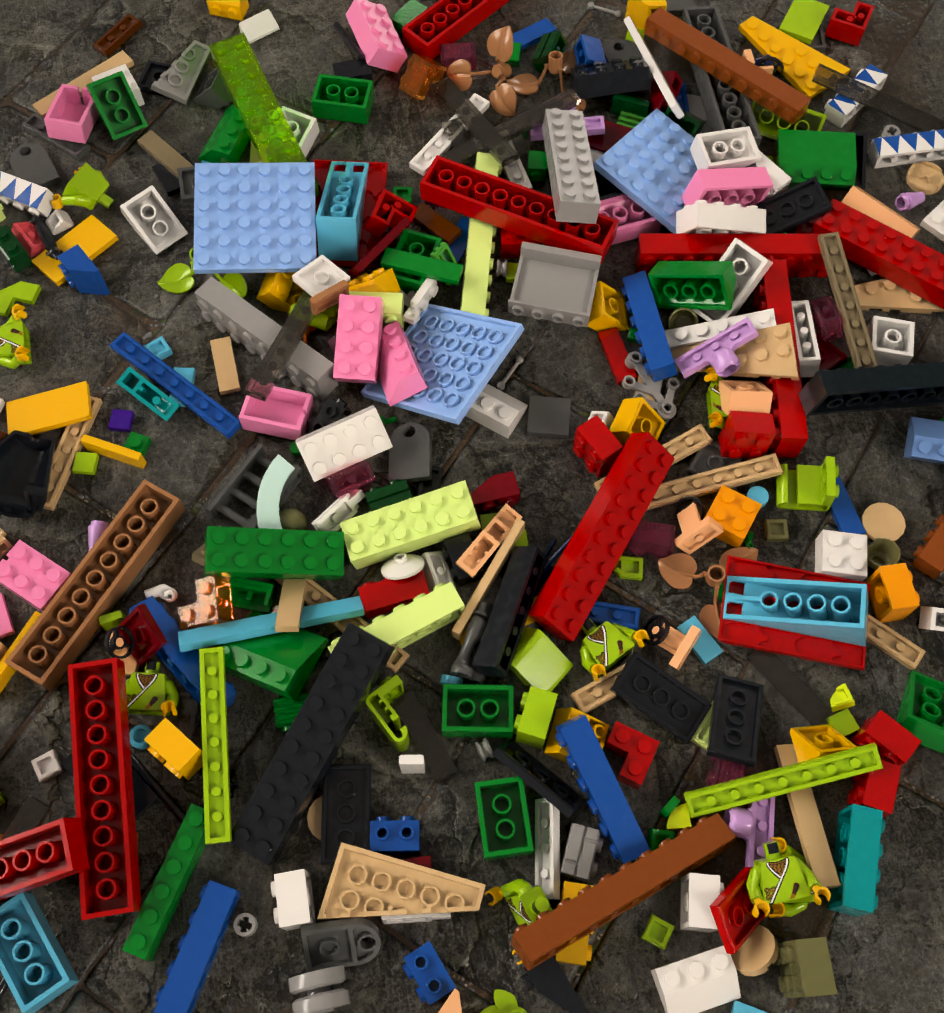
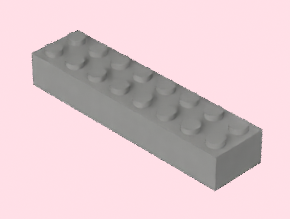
(570, 167)
(258, 332)

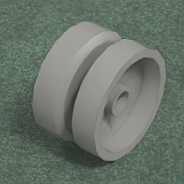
(318, 985)

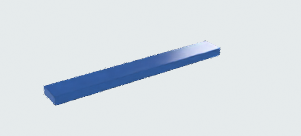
(176, 385)

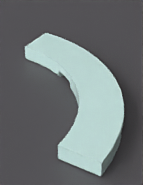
(269, 493)

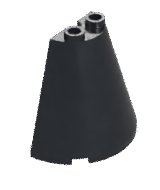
(24, 473)

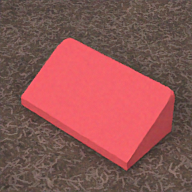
(28, 237)

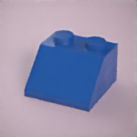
(81, 272)

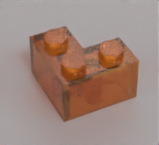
(420, 75)
(212, 604)

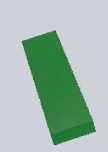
(422, 266)

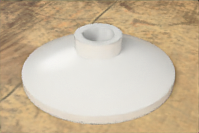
(402, 566)

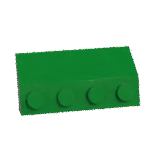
(227, 140)
(693, 284)

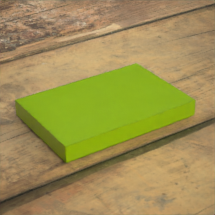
(804, 19)

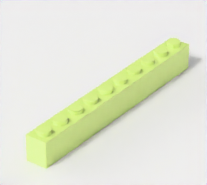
(478, 252)

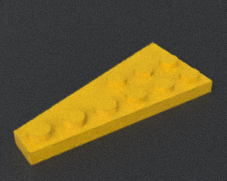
(798, 59)

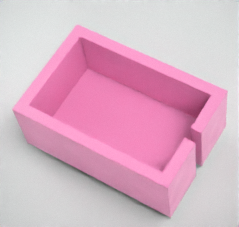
(68, 117)
(281, 415)
(32, 575)

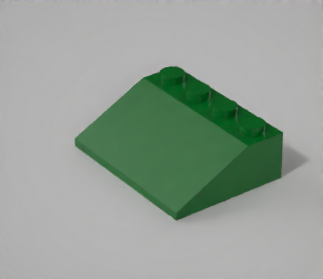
(818, 154)
(276, 660)
(923, 710)

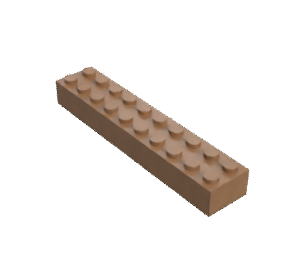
(96, 585)

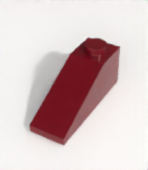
(657, 98)

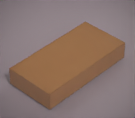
(328, 297)

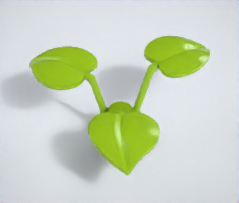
(179, 279)

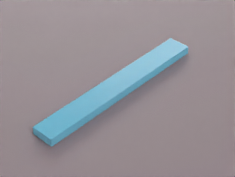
(265, 624)

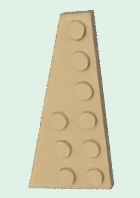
(887, 295)
(767, 355)
(381, 885)

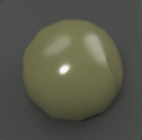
(682, 317)
(293, 519)
(882, 553)

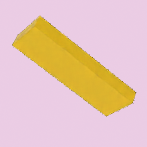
(113, 451)

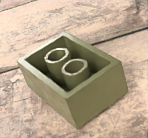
(805, 968)

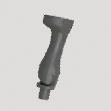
(463, 664)

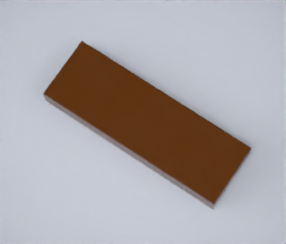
(117, 35)
(436, 224)

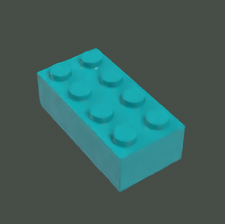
(857, 859)

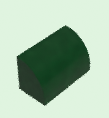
(630, 105)
(689, 122)

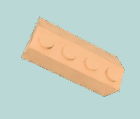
(877, 210)

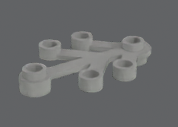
(651, 388)

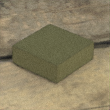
(776, 530)

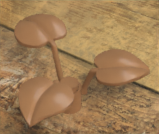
(557, 63)
(504, 97)
(681, 568)

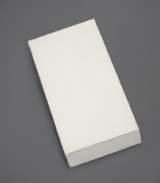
(412, 764)

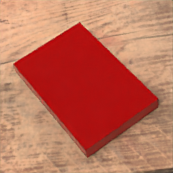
(734, 913)

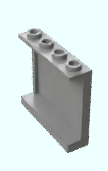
(554, 284)

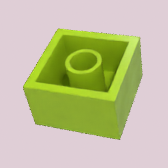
(536, 716)

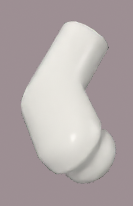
(163, 591)

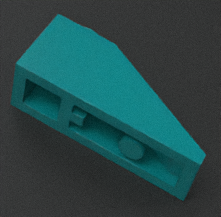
(148, 393)

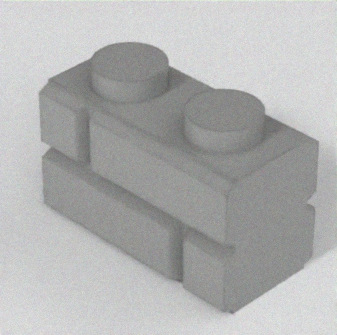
(580, 853)

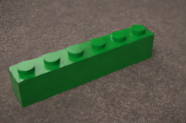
(168, 887)

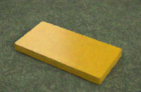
(89, 235)
(50, 409)

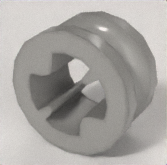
(891, 129)
(501, 268)
(484, 749)
(238, 929)

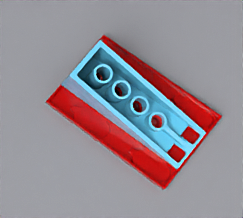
(344, 206)
(795, 613)

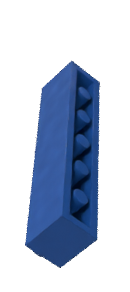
(649, 327)
(183, 665)
(602, 789)
(197, 949)

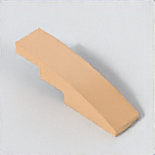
(488, 540)

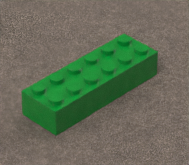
(273, 553)

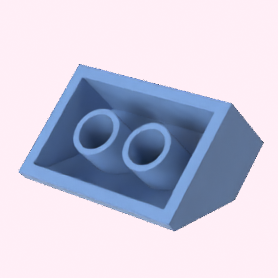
(925, 440)

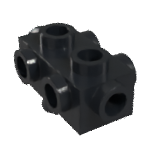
(330, 412)

